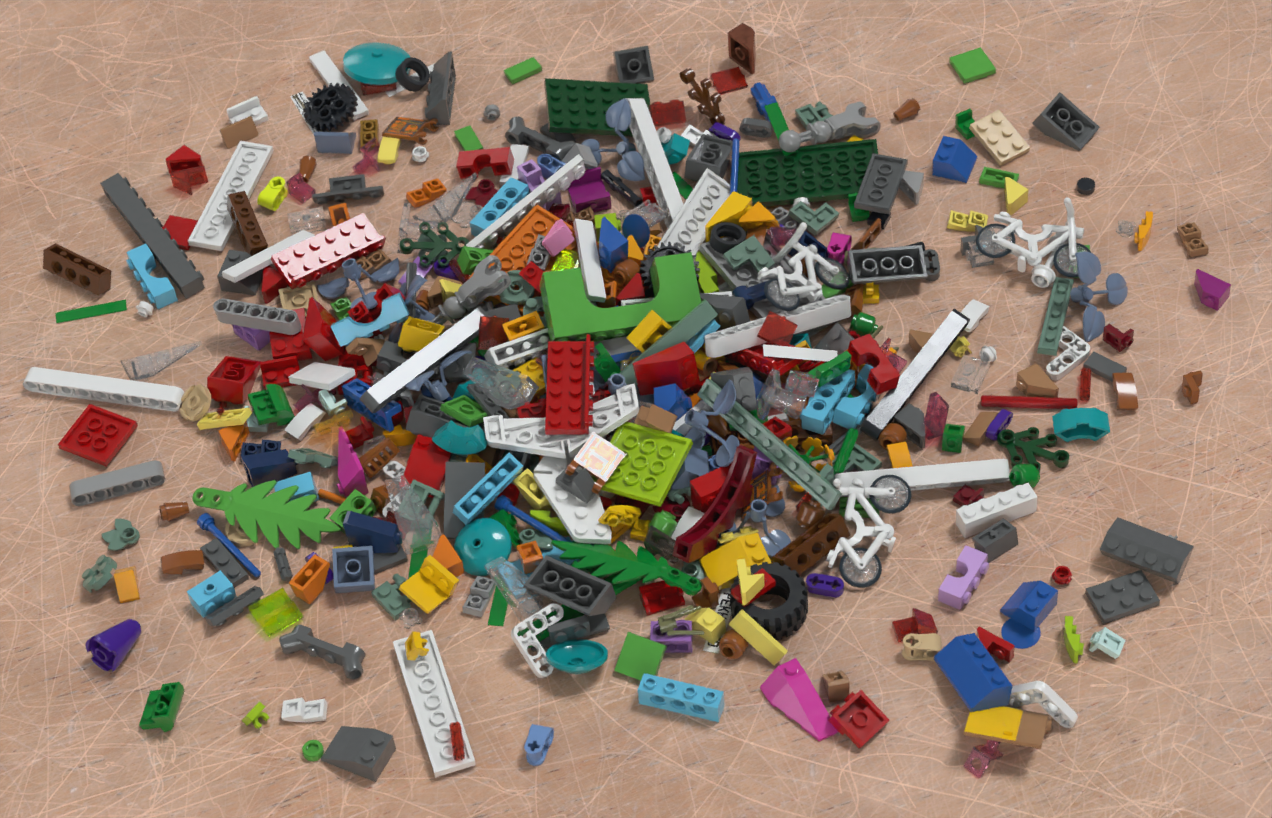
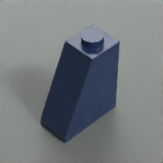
(268, 466)
(370, 531)

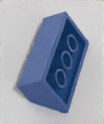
(974, 673)

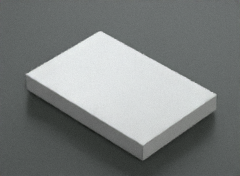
(322, 376)

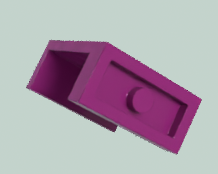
(589, 191)

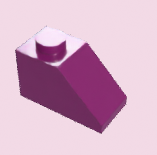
(1211, 290)

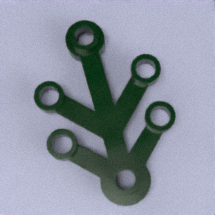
(437, 245)
(1010, 440)

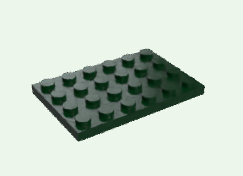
(583, 105)

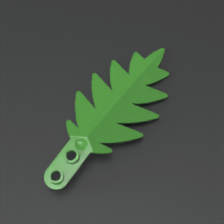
(269, 512)

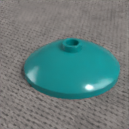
(494, 543)
(577, 656)

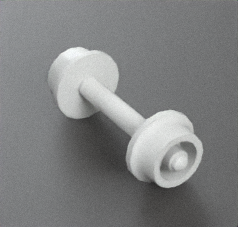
(1043, 274)

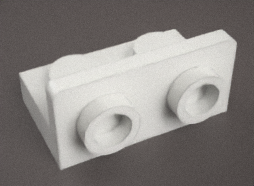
(248, 108)

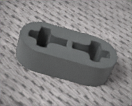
(756, 127)
(934, 264)

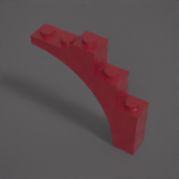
(720, 516)

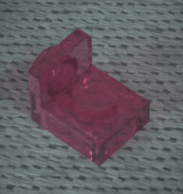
(299, 189)

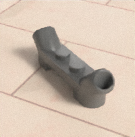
(521, 135)
(302, 639)

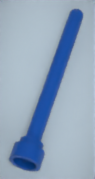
(734, 166)
(505, 503)
(207, 523)

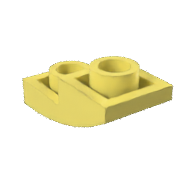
(388, 150)
(966, 222)

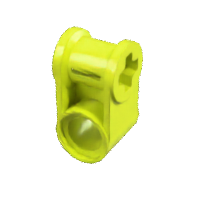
(273, 194)

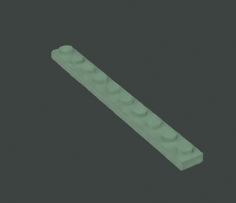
(774, 449)

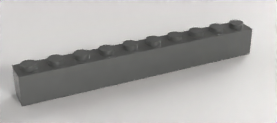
(151, 233)

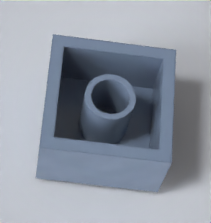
(353, 569)

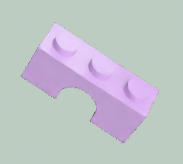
(531, 174)
(958, 591)

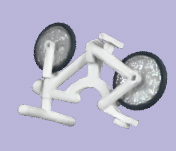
(999, 241)
(787, 297)
(888, 494)

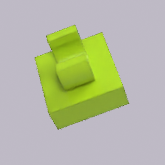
(254, 714)

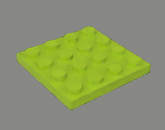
(649, 462)

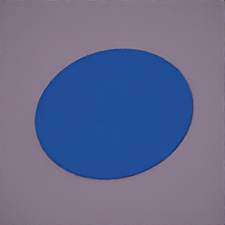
(638, 228)
(1019, 635)

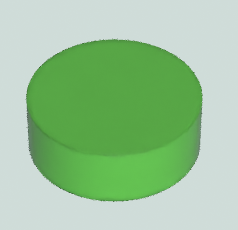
(313, 750)

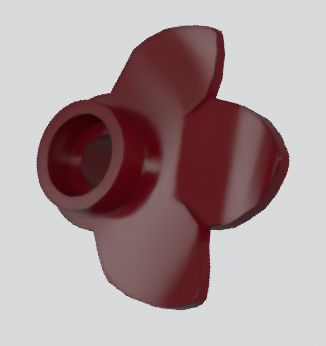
(482, 192)
(673, 507)

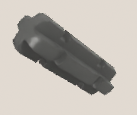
(283, 564)

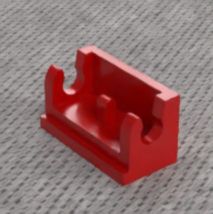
(660, 597)

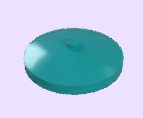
(374, 63)

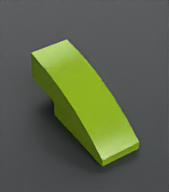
(707, 277)

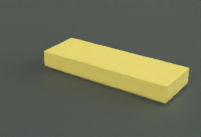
(228, 418)
(758, 637)

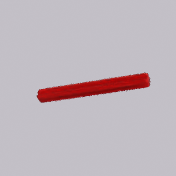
(1028, 402)

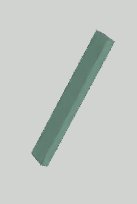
(1055, 316)
(681, 332)

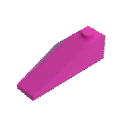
(349, 468)
(795, 695)

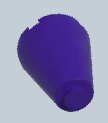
(113, 644)

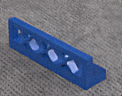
(352, 393)

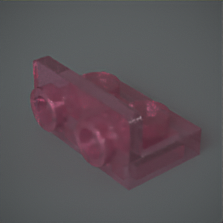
(935, 416)

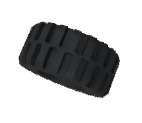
(788, 616)

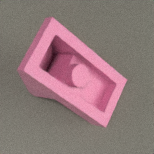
(557, 238)

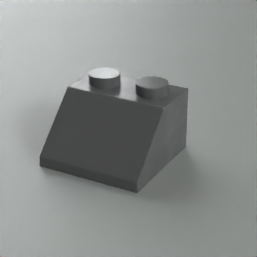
(633, 65)
(245, 286)
(454, 371)
(743, 383)

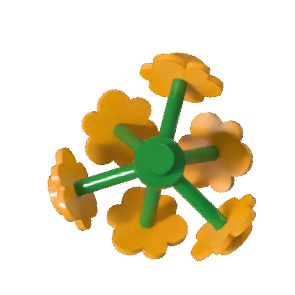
(811, 447)

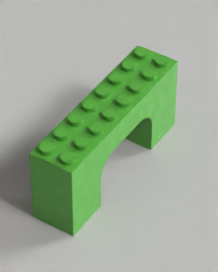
(572, 315)

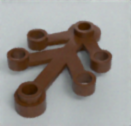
(703, 97)

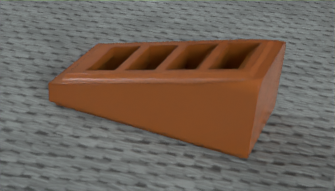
(856, 298)
(369, 457)

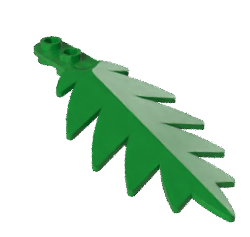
(625, 560)

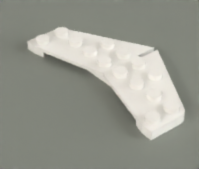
(529, 433)
(577, 516)

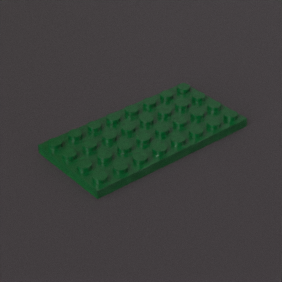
(813, 172)

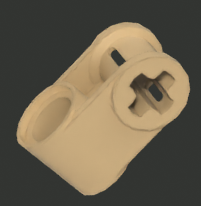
(923, 646)

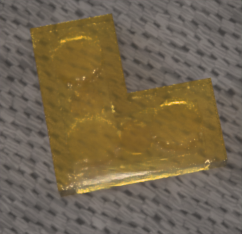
(342, 419)

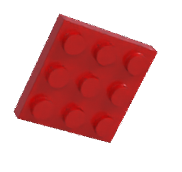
(98, 435)

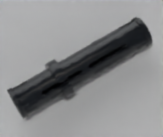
(608, 177)

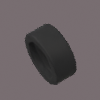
(419, 67)
(726, 229)

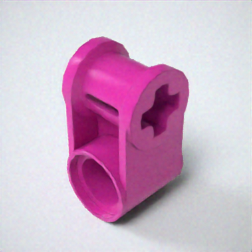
(838, 245)

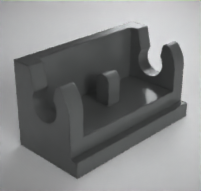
(996, 539)

